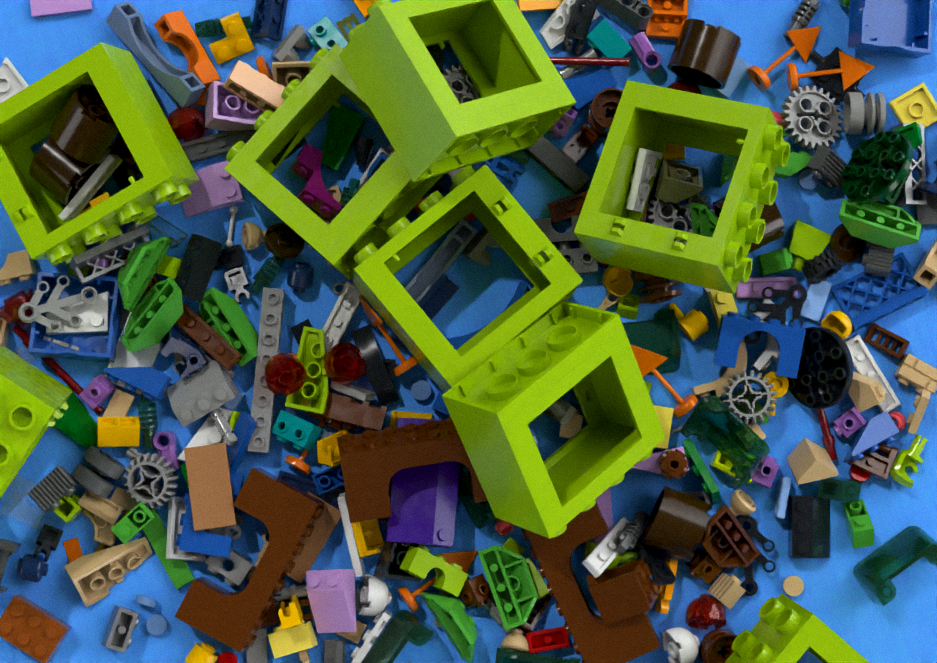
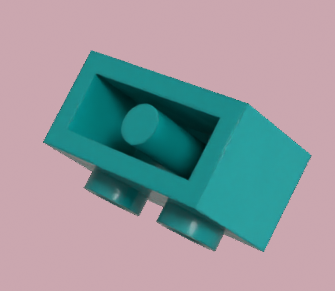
(325, 35)
(608, 41)
(294, 429)

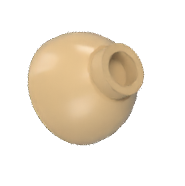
(252, 235)
(741, 503)
(515, 641)

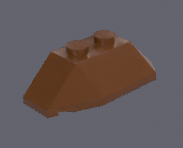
(728, 541)

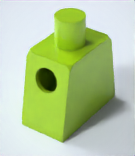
(805, 243)

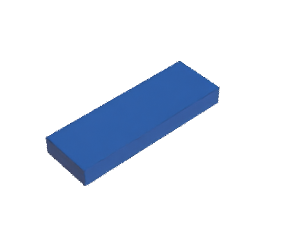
(243, 430)

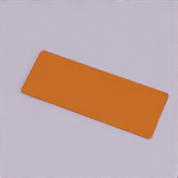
(72, 549)

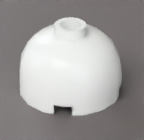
(372, 596)
(680, 645)

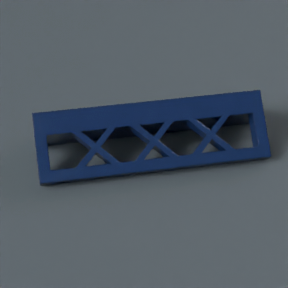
(272, 18)
(434, 300)

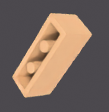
(254, 87)

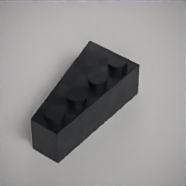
(391, 560)

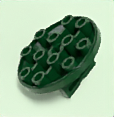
(878, 169)

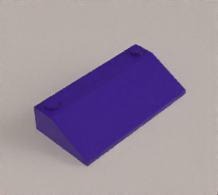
(423, 501)

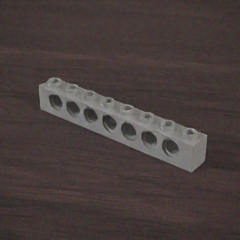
(268, 346)

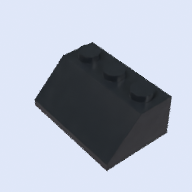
(197, 266)
(808, 526)

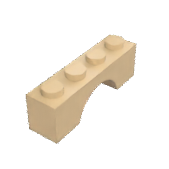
(17, 266)

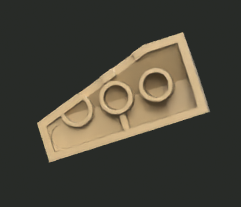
(101, 570)

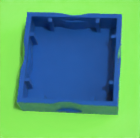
(891, 26)
(93, 346)

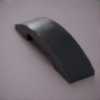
(375, 366)

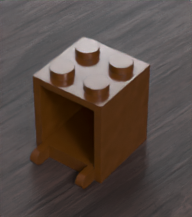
(623, 591)

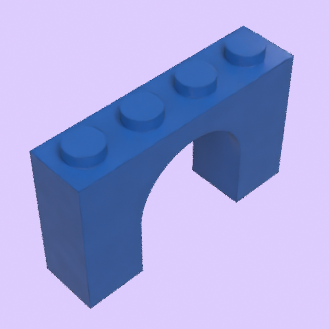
(735, 328)
(200, 541)

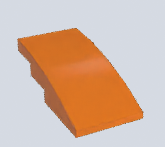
(666, 19)

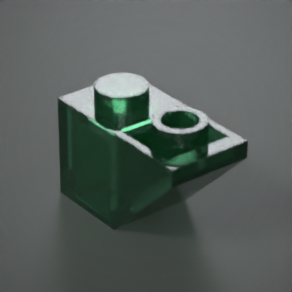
(839, 489)

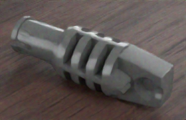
(802, 15)
(631, 532)

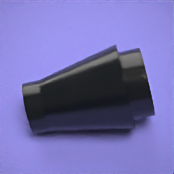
(363, 149)

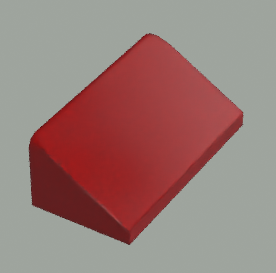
(547, 640)

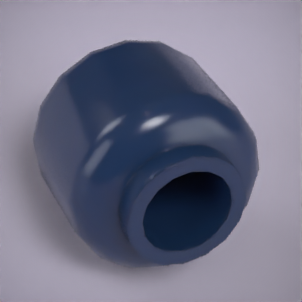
(300, 276)
(32, 568)

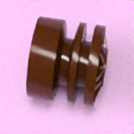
(603, 103)
(657, 288)
(713, 642)

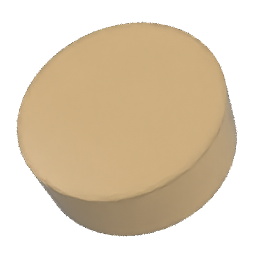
(793, 585)

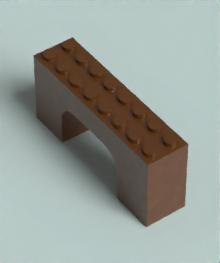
(375, 456)
(289, 520)
(592, 638)

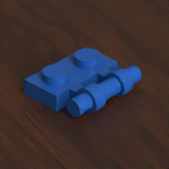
(505, 178)

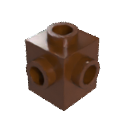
(665, 461)
(703, 566)
(475, 591)

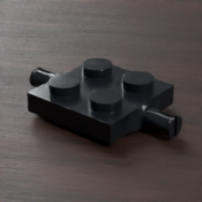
(833, 82)

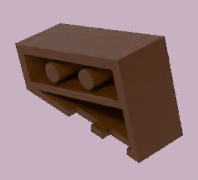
(353, 413)

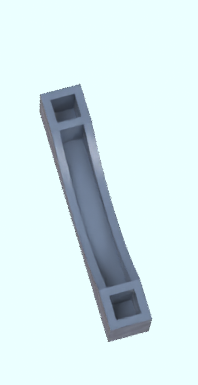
(130, 27)
(442, 259)

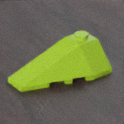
(314, 393)

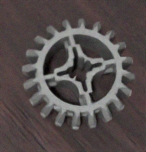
(758, 396)
(142, 464)

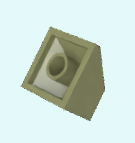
(678, 181)

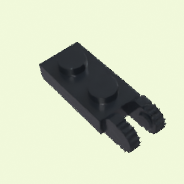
(579, 25)
(658, 567)

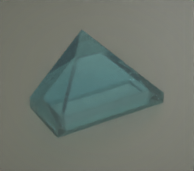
(160, 227)

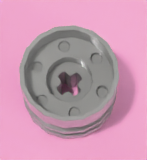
(865, 113)

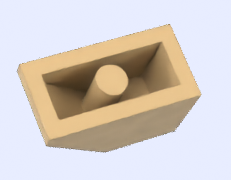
(865, 392)

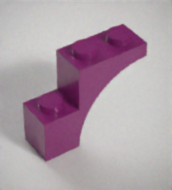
(314, 191)

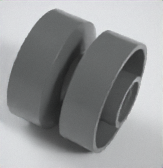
(95, 477)

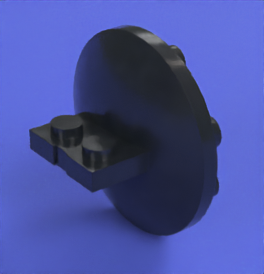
(823, 369)

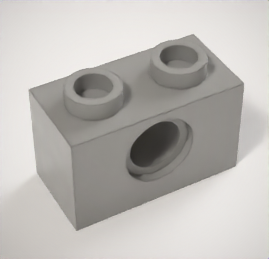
(240, 571)

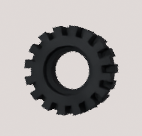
(821, 267)

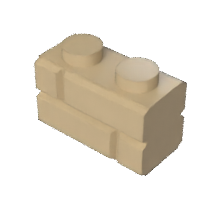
(916, 373)

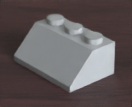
(201, 393)

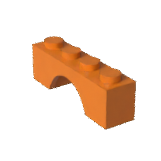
(175, 29)

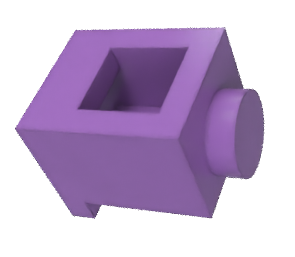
(567, 120)
(97, 391)
(852, 415)
(763, 479)

